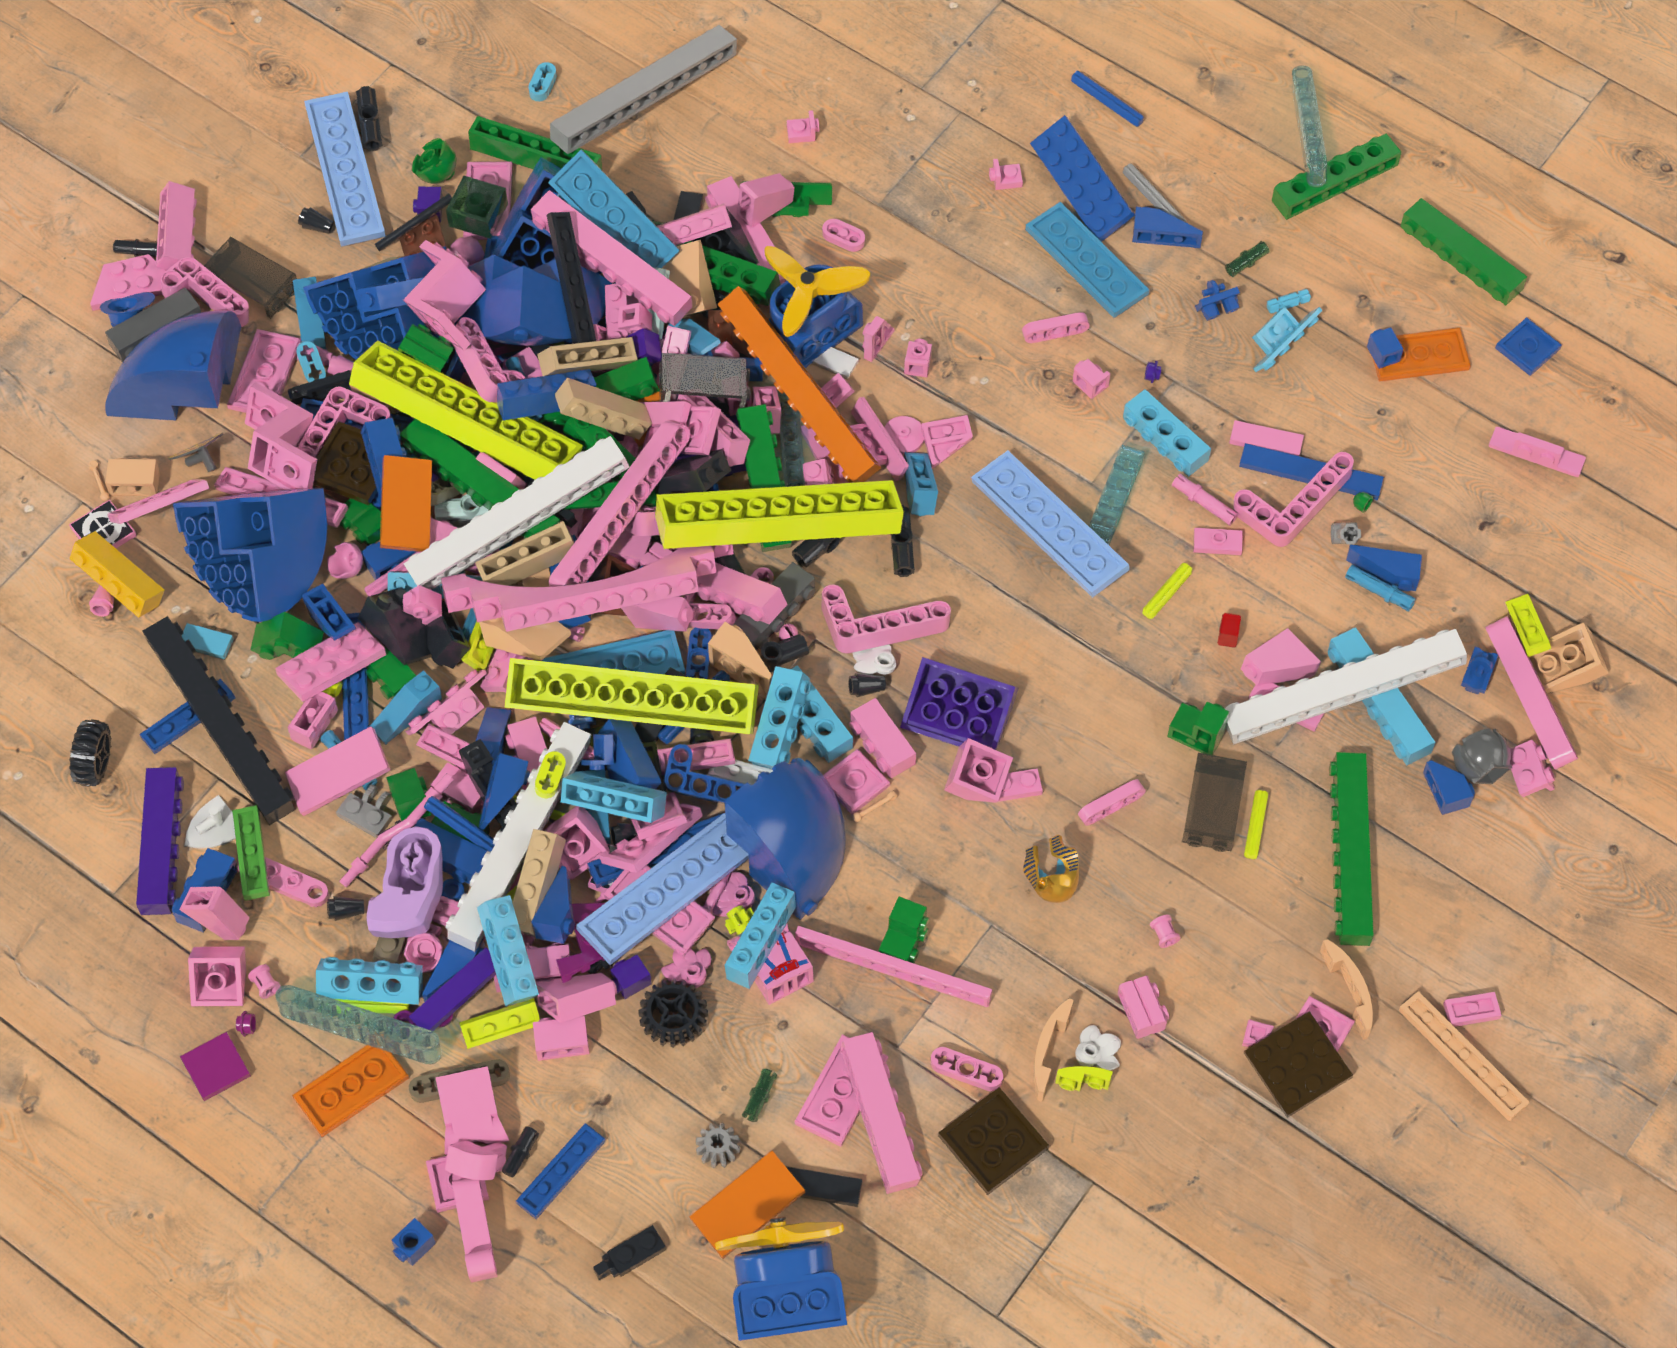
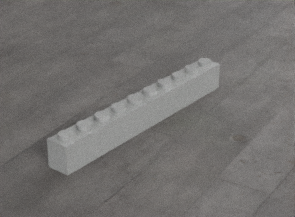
(642, 89)

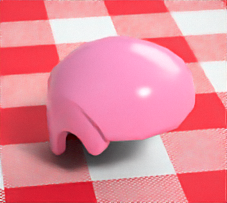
(469, 249)
(346, 561)
(424, 950)

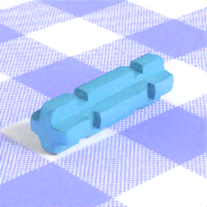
(1288, 301)

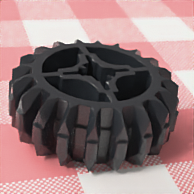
(90, 752)
(659, 1000)

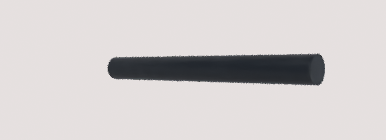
(414, 222)

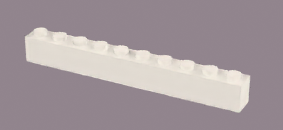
(517, 514)
(1345, 685)
(511, 845)

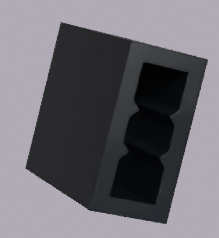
(694, 473)

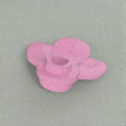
(735, 887)
(686, 966)

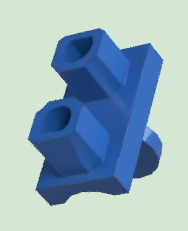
(1227, 298)
(1479, 671)

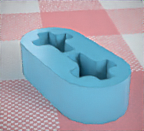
(546, 83)
(305, 364)

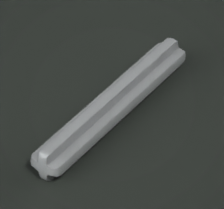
(1150, 191)

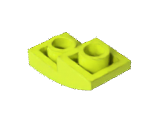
(1073, 1077)

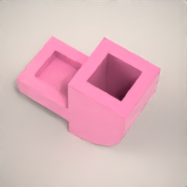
(475, 1161)

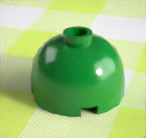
(436, 162)

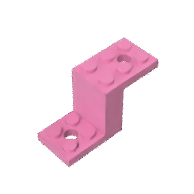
(445, 293)
(277, 439)

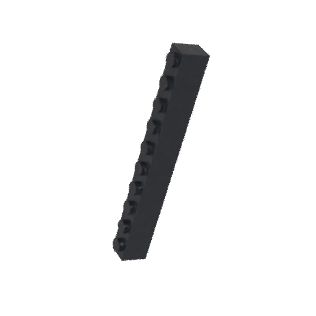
(219, 721)

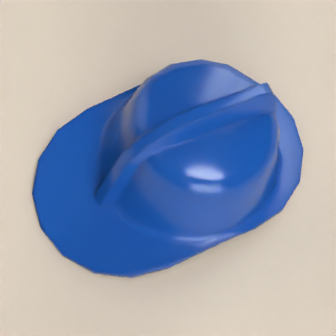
(126, 307)

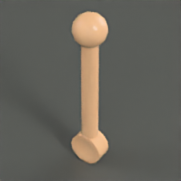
(93, 465)
(856, 817)

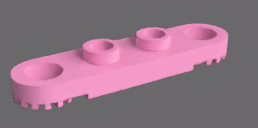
(293, 883)

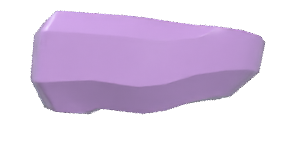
(409, 886)

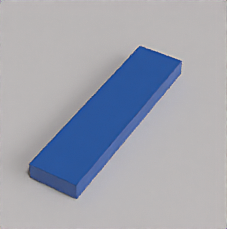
(176, 724)
(560, 1171)

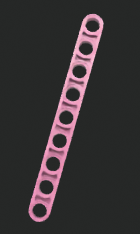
(621, 505)

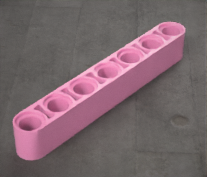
(1531, 693)

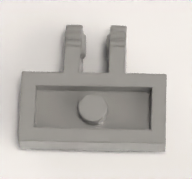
(363, 814)

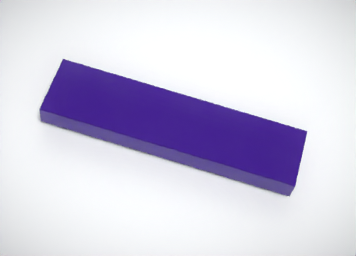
(455, 992)

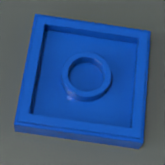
(1528, 346)

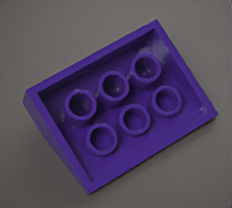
(958, 705)

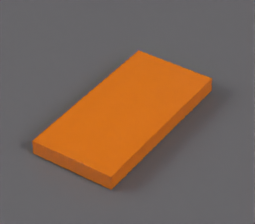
(1428, 355)
(405, 503)
(349, 1088)
(748, 1202)

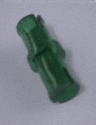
(1247, 259)
(759, 1095)

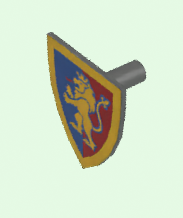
(202, 455)

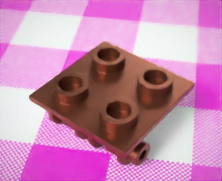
(427, 230)

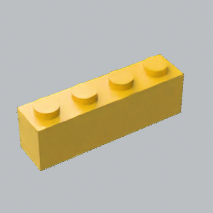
(116, 574)

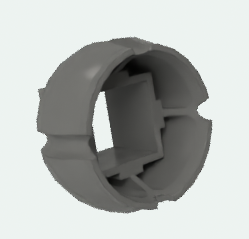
(1483, 756)

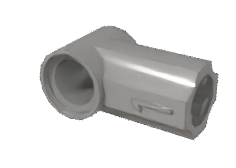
(1345, 533)

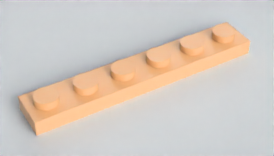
(1463, 1056)

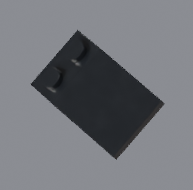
(730, 241)
(394, 628)

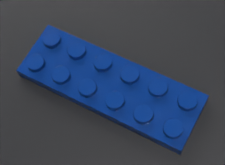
(1082, 178)

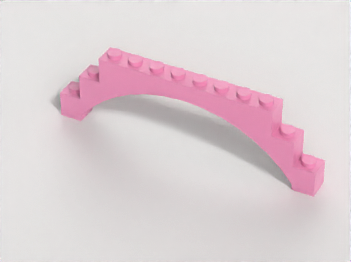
(541, 605)

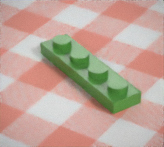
(250, 853)

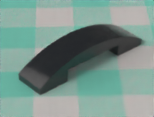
(479, 766)

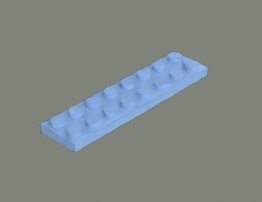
(344, 169)
(1050, 523)
(662, 891)

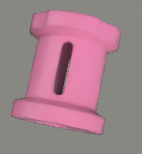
(1165, 931)
(264, 981)

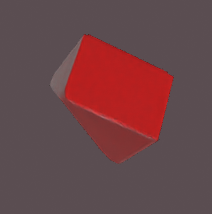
(1229, 630)

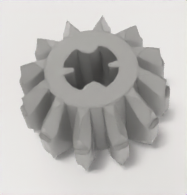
(717, 1135)

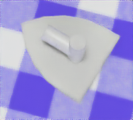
(211, 826)

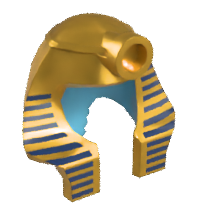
(1064, 882)

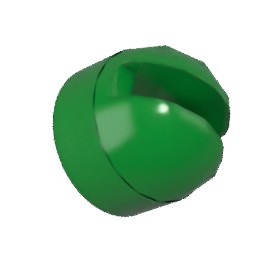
(1362, 501)

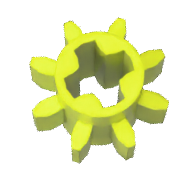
(738, 919)

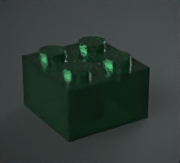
(477, 207)

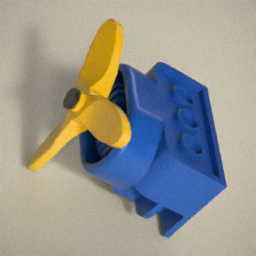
(814, 304)
(786, 1284)

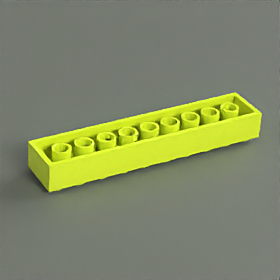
(460, 412)
(778, 514)
(631, 696)

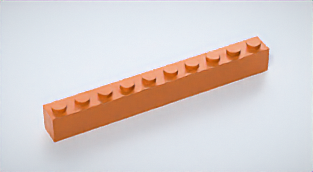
(799, 386)

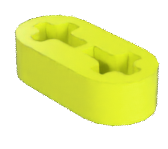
(555, 776)

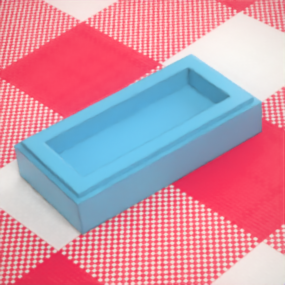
(208, 641)

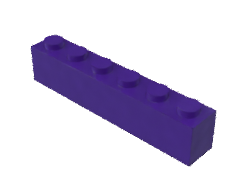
(158, 841)

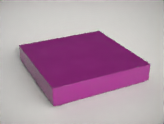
(215, 1066)

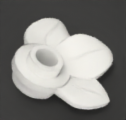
(872, 660)
(1100, 1047)

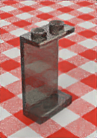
(253, 275)
(703, 377)
(1214, 802)

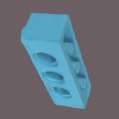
(1163, 421)
(775, 706)
(826, 746)
(613, 797)
(760, 935)
(507, 950)
(359, 988)

